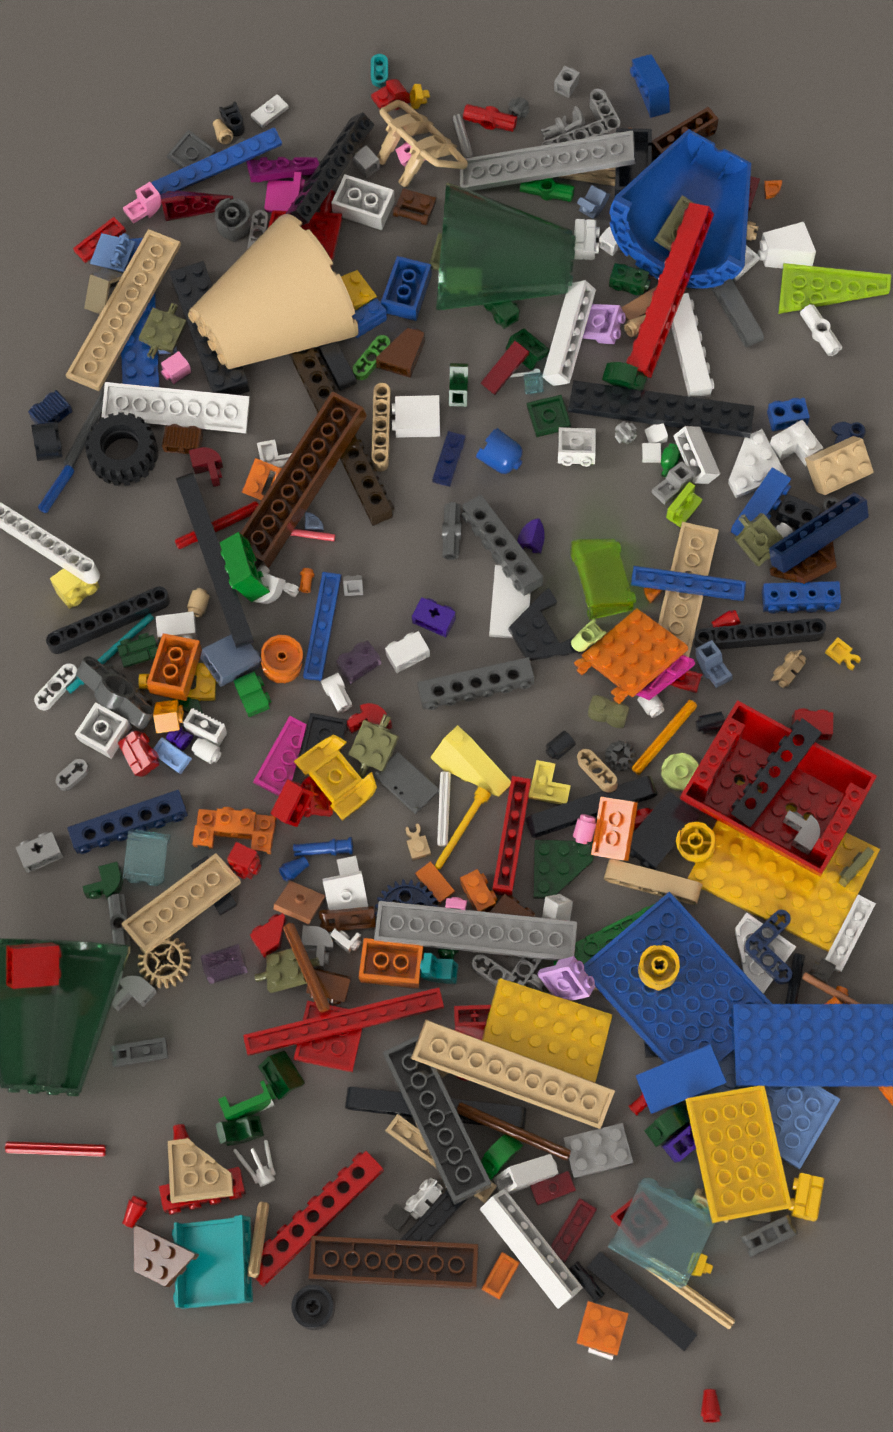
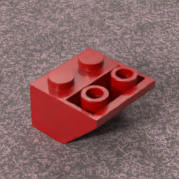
(471, 1019)

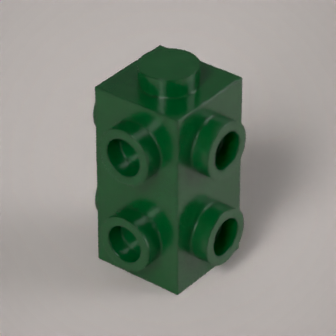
(629, 279)
(504, 313)

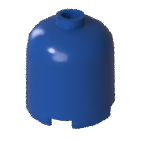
(501, 452)

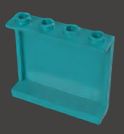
(222, 1263)

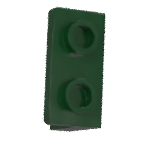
(536, 349)

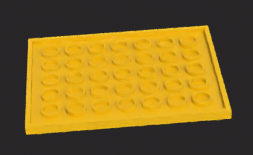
(767, 882)

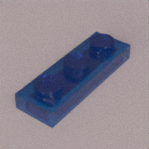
(449, 459)

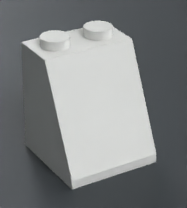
(787, 246)

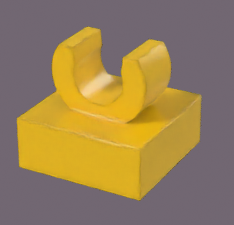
(418, 96)
(701, 1266)

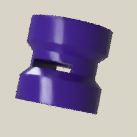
(180, 738)

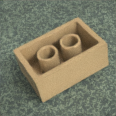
(839, 465)

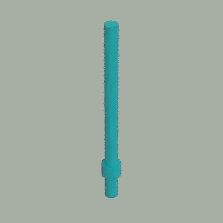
(113, 650)

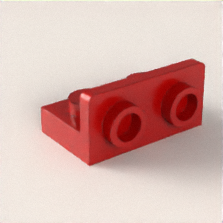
(319, 803)

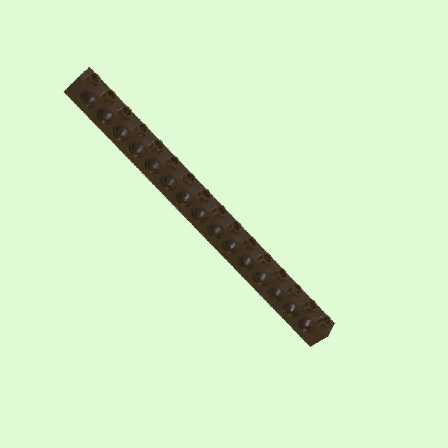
(376, 512)

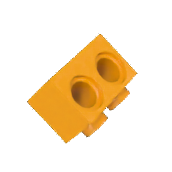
(168, 716)

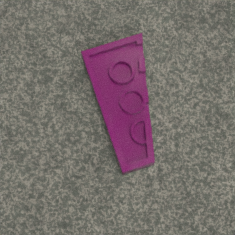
(267, 169)

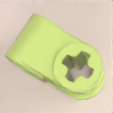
(587, 636)

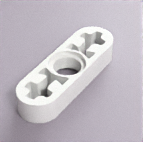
(56, 694)

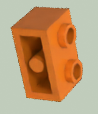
(477, 891)

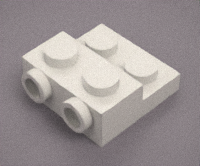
(576, 446)

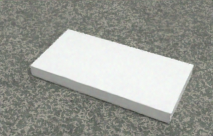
(506, 604)

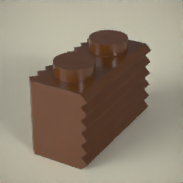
(181, 439)

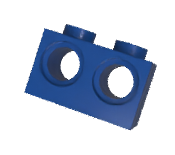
(787, 409)

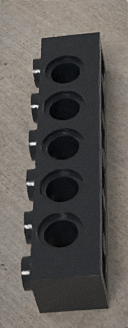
(739, 807)

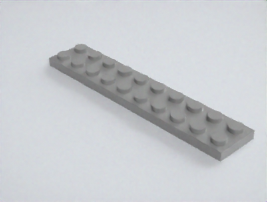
(549, 161)
(475, 931)

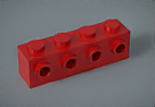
(175, 1208)

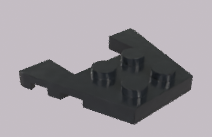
(535, 635)

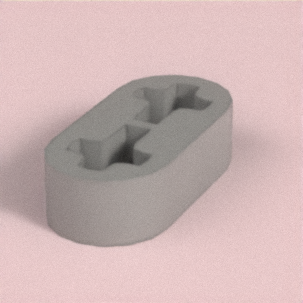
(76, 776)

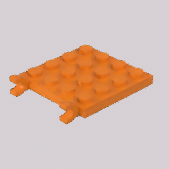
(632, 654)

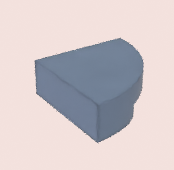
(313, 523)

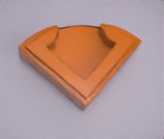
(772, 188)
(651, 594)

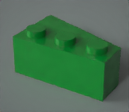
(241, 567)

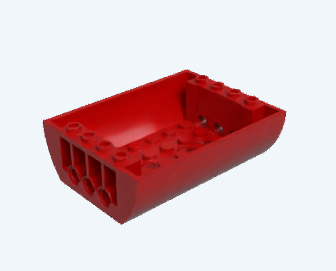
(819, 786)

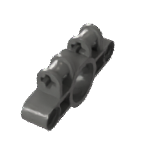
(116, 692)

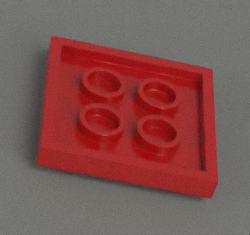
(332, 1051)

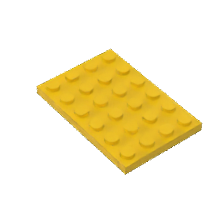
(547, 1029)
(738, 1153)

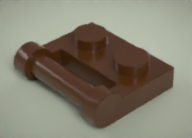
(415, 202)

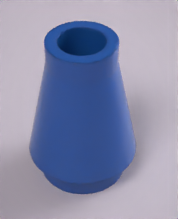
(292, 869)

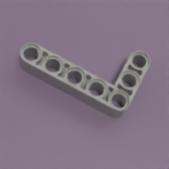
(601, 126)

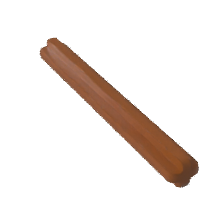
(306, 967)

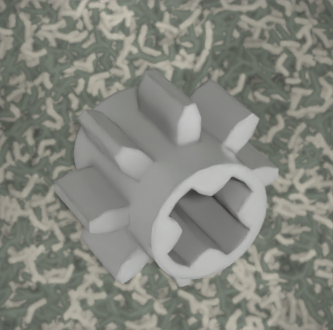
(625, 432)

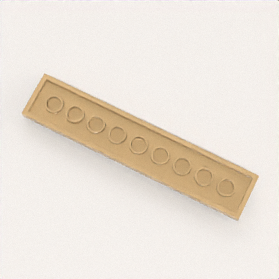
(123, 310)
(512, 1074)

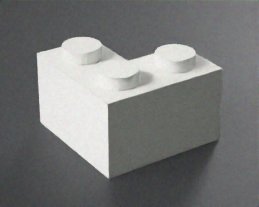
(796, 440)

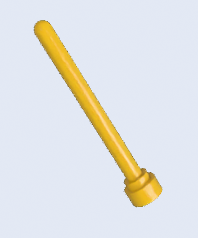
(481, 797)

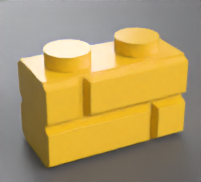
(807, 1196)

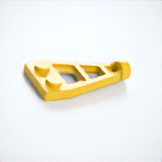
(205, 684)

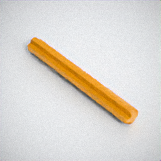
(664, 737)

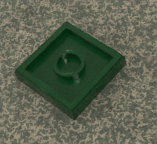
(548, 415)

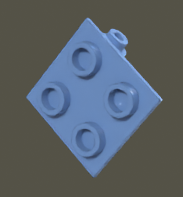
(113, 252)

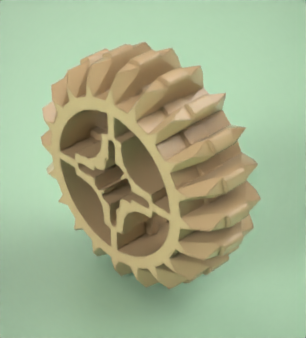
(161, 969)

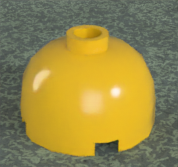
(696, 842)

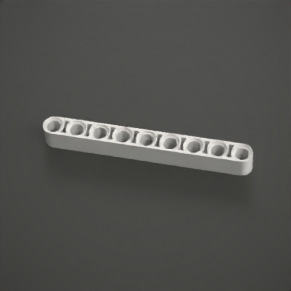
(48, 545)

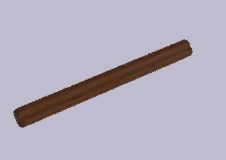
(513, 1131)

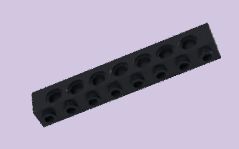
(330, 168)

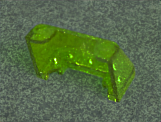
(602, 576)

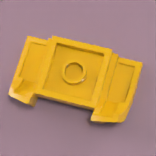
(336, 776)

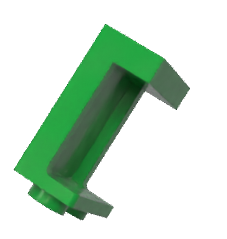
(250, 1106)

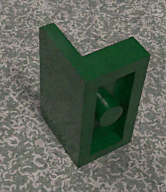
(281, 1074)

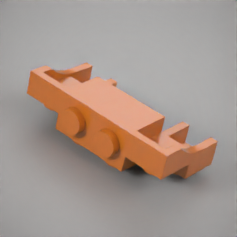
(235, 824)

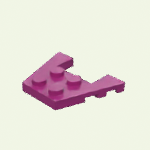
(668, 676)

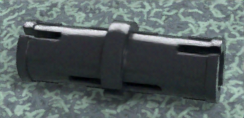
(586, 1281)

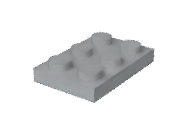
(598, 1150)

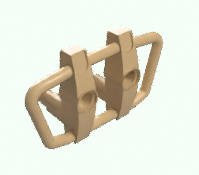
(425, 149)

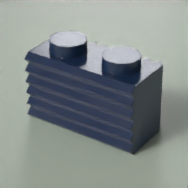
(51, 409)

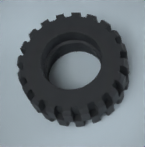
(113, 429)

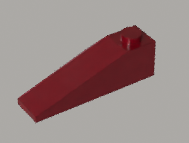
(188, 204)

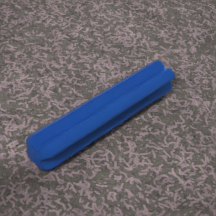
(56, 489)

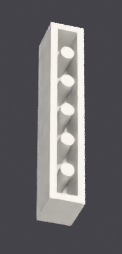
(569, 333)
(690, 350)
(531, 1248)

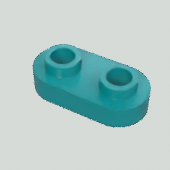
(379, 72)

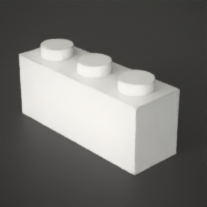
(697, 454)

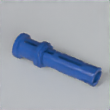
(334, 847)

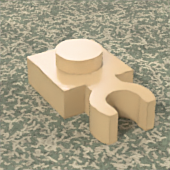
(417, 845)

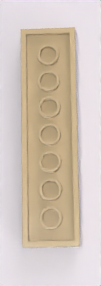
(691, 556)

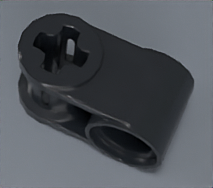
(233, 118)

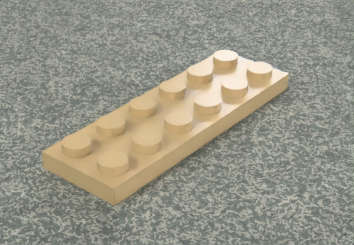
(181, 903)

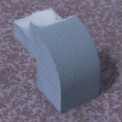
(593, 202)
(711, 664)

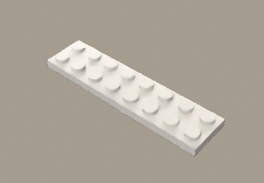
(178, 407)

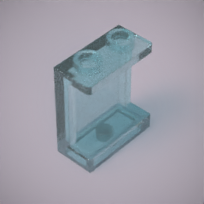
(145, 857)

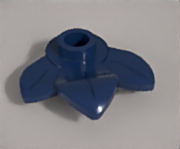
(845, 430)

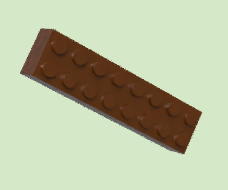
(393, 1262)

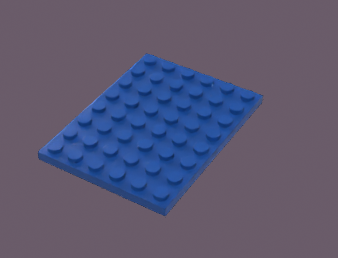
(699, 1002)

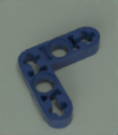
(763, 943)

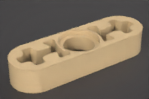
(598, 778)

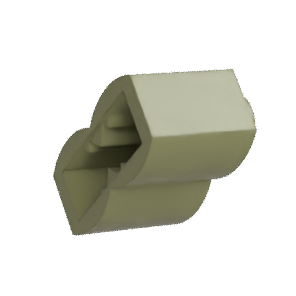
(604, 710)

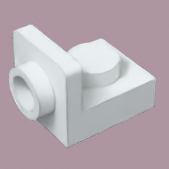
(343, 941)

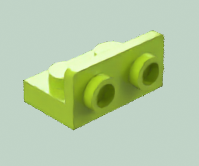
(684, 505)

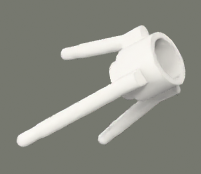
(263, 1174)

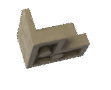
(99, 288)

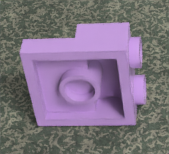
(604, 323)
(567, 979)

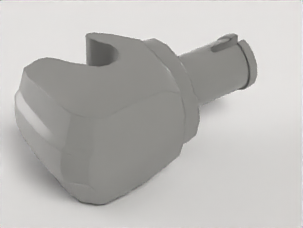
(561, 127)

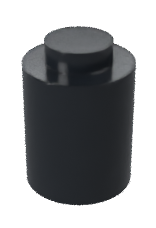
(710, 722)
(560, 745)

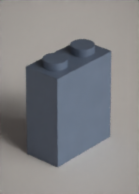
(227, 662)

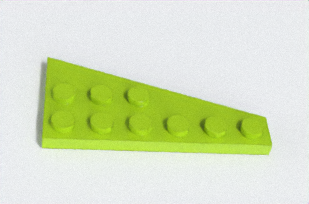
(826, 286)

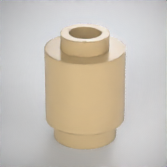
(198, 602)

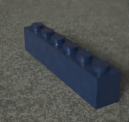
(818, 532)

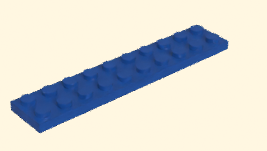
(136, 365)

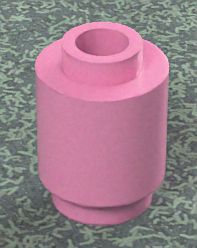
(584, 829)

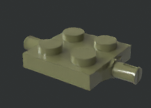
(162, 330)
(757, 538)
(374, 745)
(283, 971)

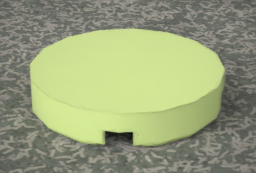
(678, 770)

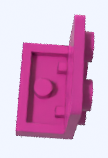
(283, 193)

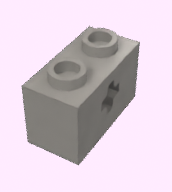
(49, 852)

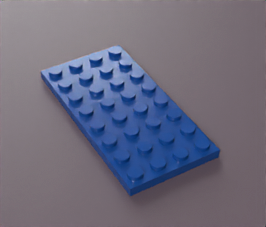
(813, 1045)

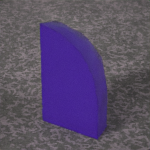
(532, 536)

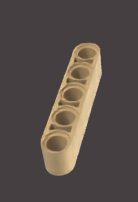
(379, 419)
(652, 881)

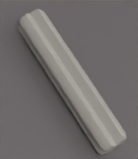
(462, 136)

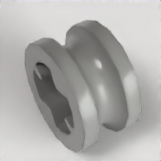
(536, 983)

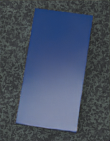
(681, 1079)

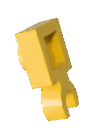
(840, 652)

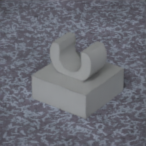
(353, 585)

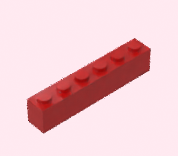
(511, 836)

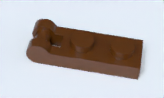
(347, 918)

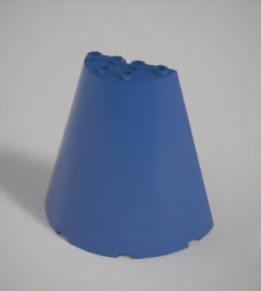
(706, 178)

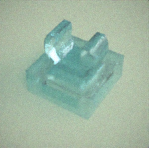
(533, 383)

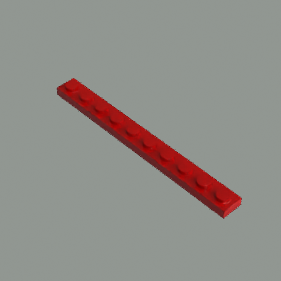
(343, 1021)

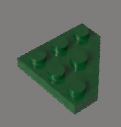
(558, 864)

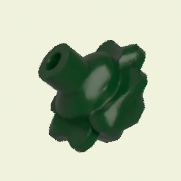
(447, 953)

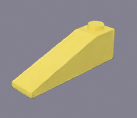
(465, 759)

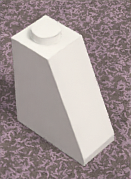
(526, 1174)

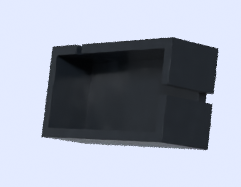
(643, 158)

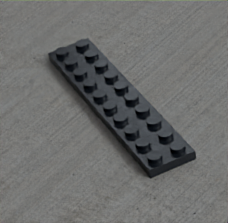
(661, 408)

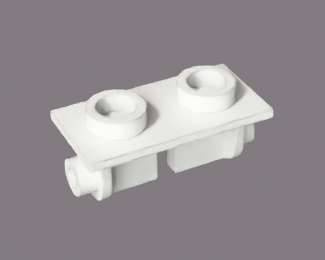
(429, 1191)

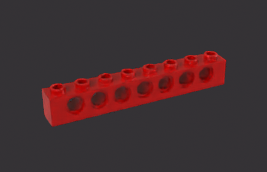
(372, 1171)

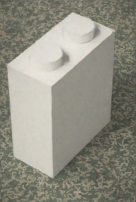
(416, 416)

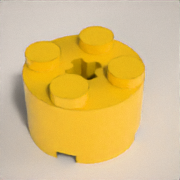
(657, 956)

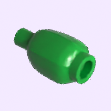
(669, 458)

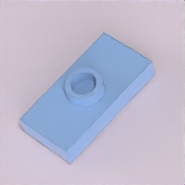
(172, 755)

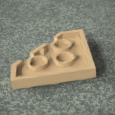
(195, 1173)

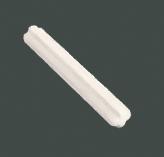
(444, 803)

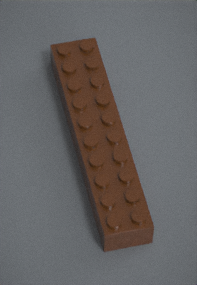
(302, 477)

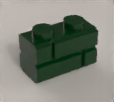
(137, 651)

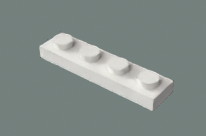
(850, 932)

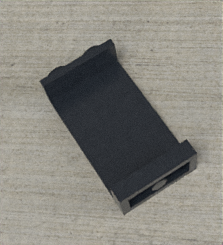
(659, 831)

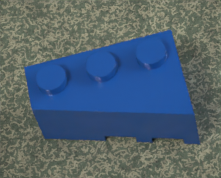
(651, 85)

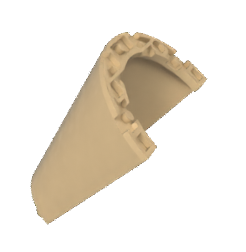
(275, 299)

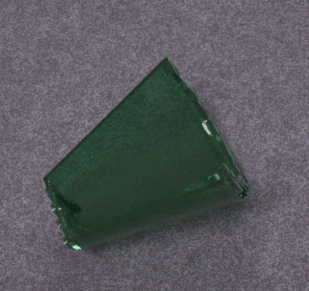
(499, 253)
(56, 1029)

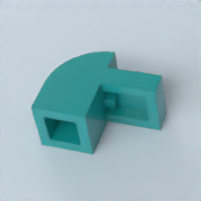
(438, 969)

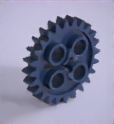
(417, 895)

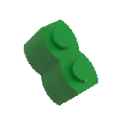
(251, 694)

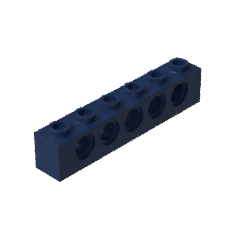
(98, 825)

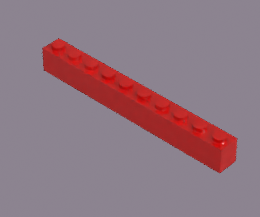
(670, 288)

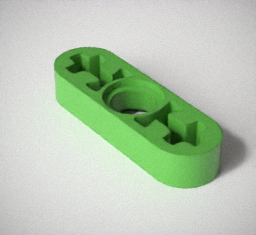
(370, 365)

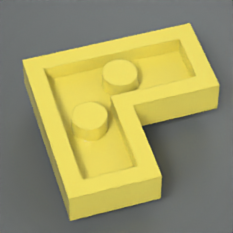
(544, 789)

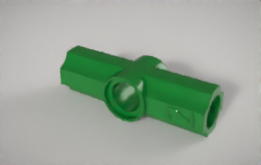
(555, 191)

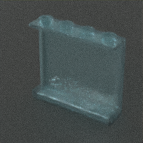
(663, 1232)

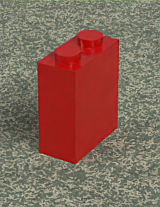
(32, 965)

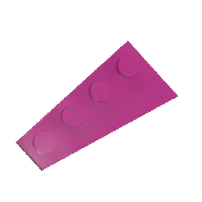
(280, 761)

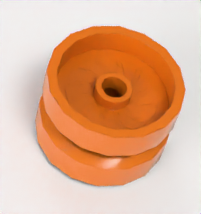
(281, 659)

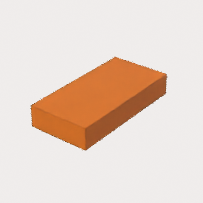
(435, 882)
(500, 1275)

